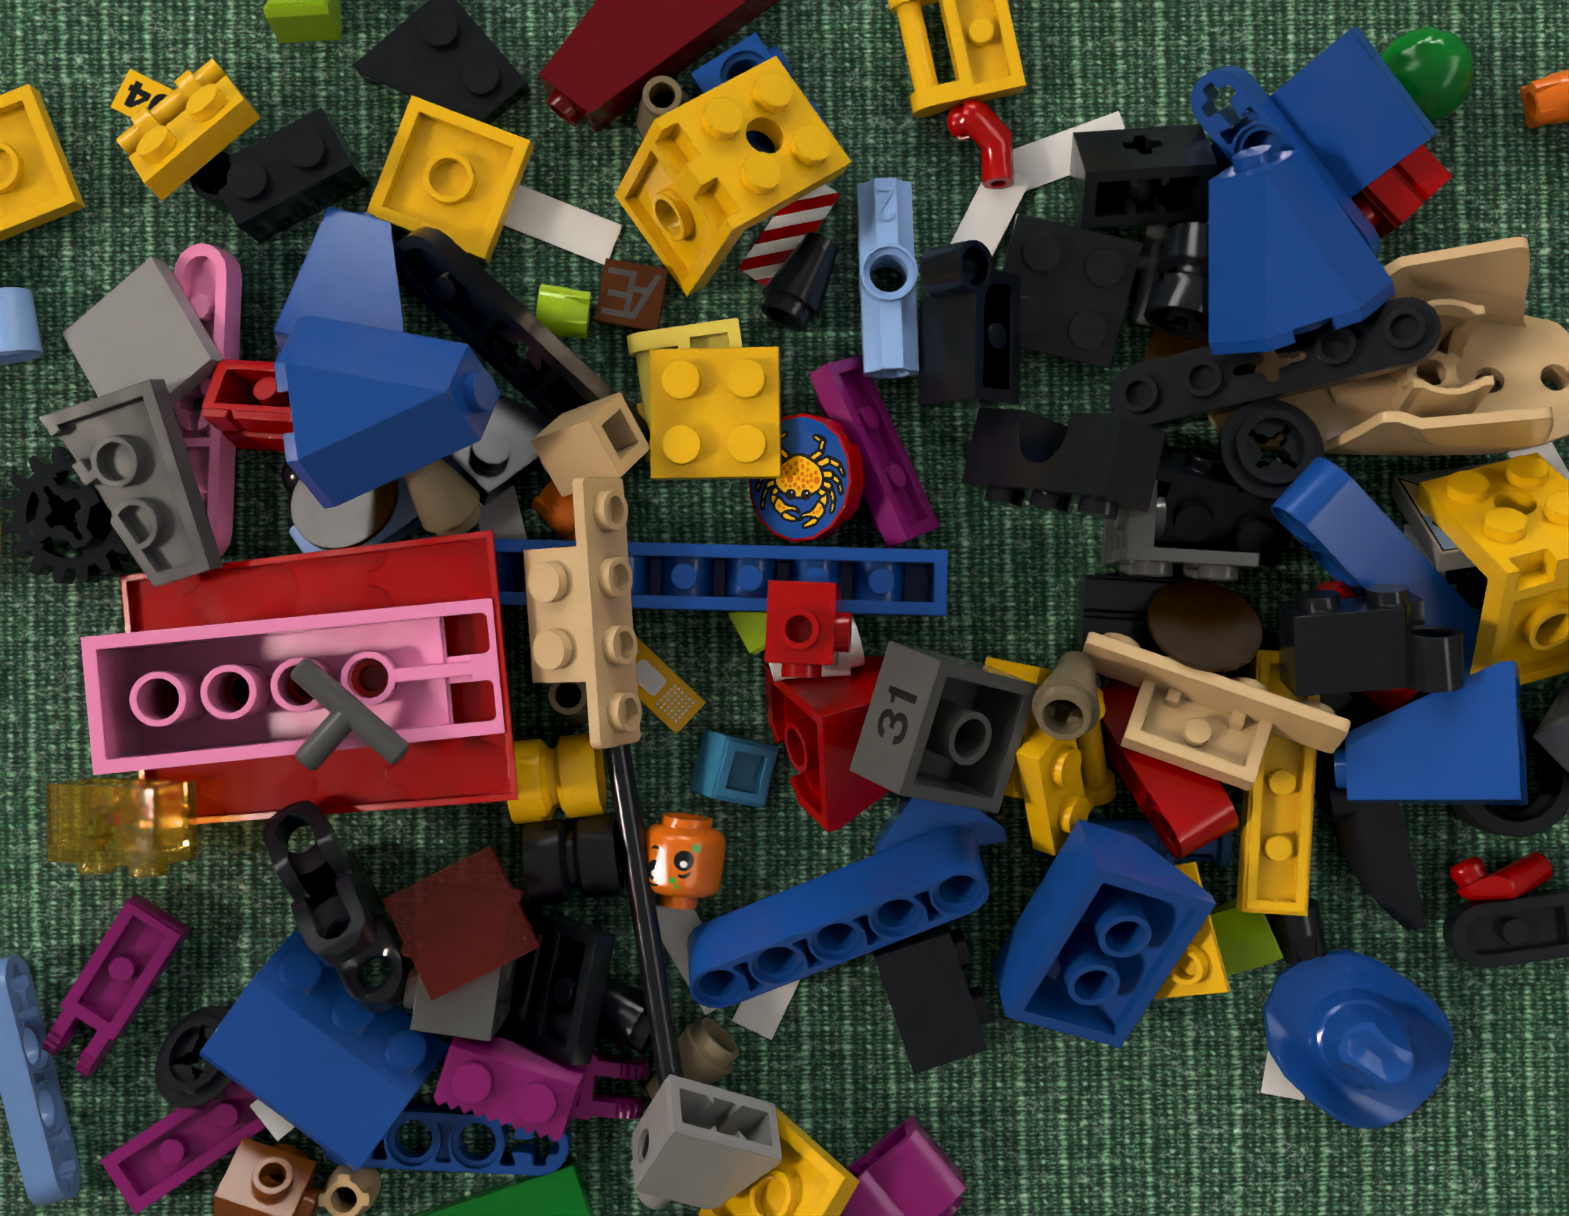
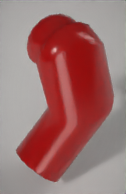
(993, 137)
(1504, 883)

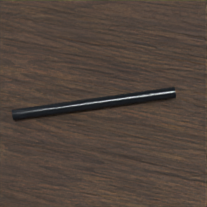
(643, 912)

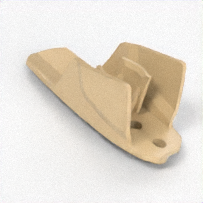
(1447, 400)

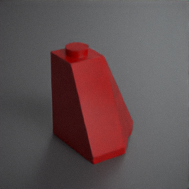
(821, 732)

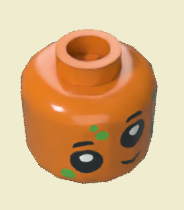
(684, 859)

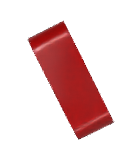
(1178, 803)

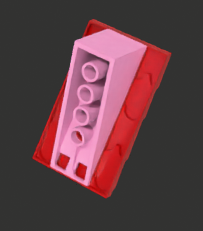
(392, 622)

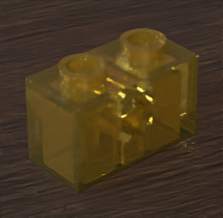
(121, 824)

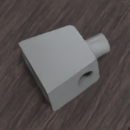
(702, 1144)

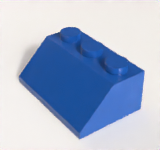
(1098, 936)
(320, 1056)

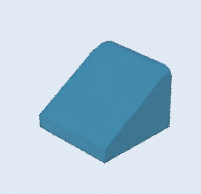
(734, 768)

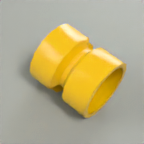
(558, 777)

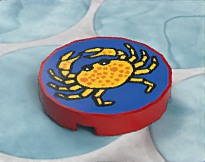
(817, 483)

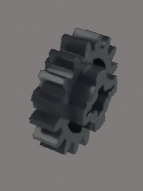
(44, 523)

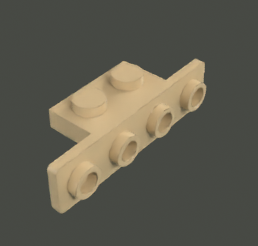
(584, 612)
(1206, 718)

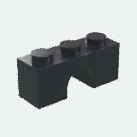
(1092, 462)

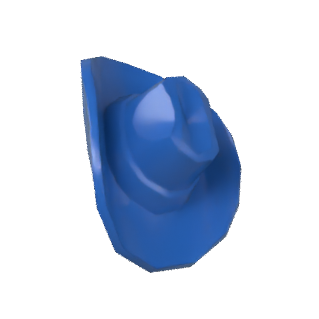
(1357, 1038)

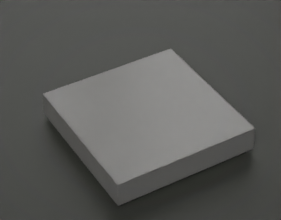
(144, 334)

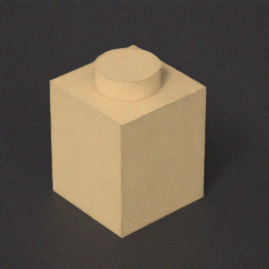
(590, 442)

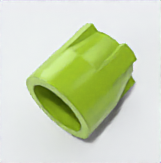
(564, 310)

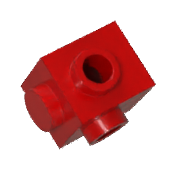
(805, 627)

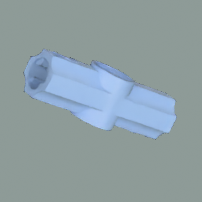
(887, 242)

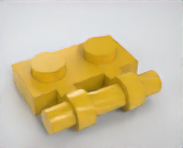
(186, 128)

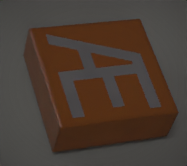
(631, 296)

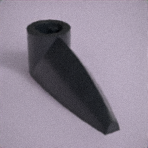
(1374, 847)

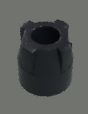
(1300, 936)

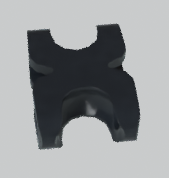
(336, 905)

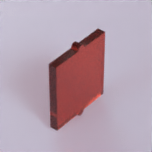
(461, 922)

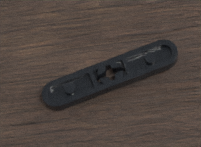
(495, 323)
(1203, 384)
(1510, 929)

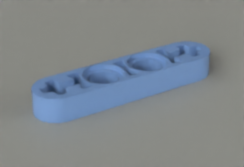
(33, 1092)

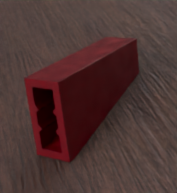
(628, 43)

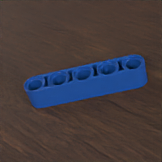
(1365, 548)
(836, 917)

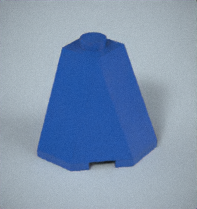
(1283, 255)
(346, 276)
(376, 404)
(1443, 747)

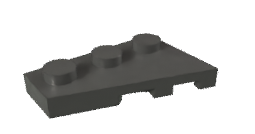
(141, 469)

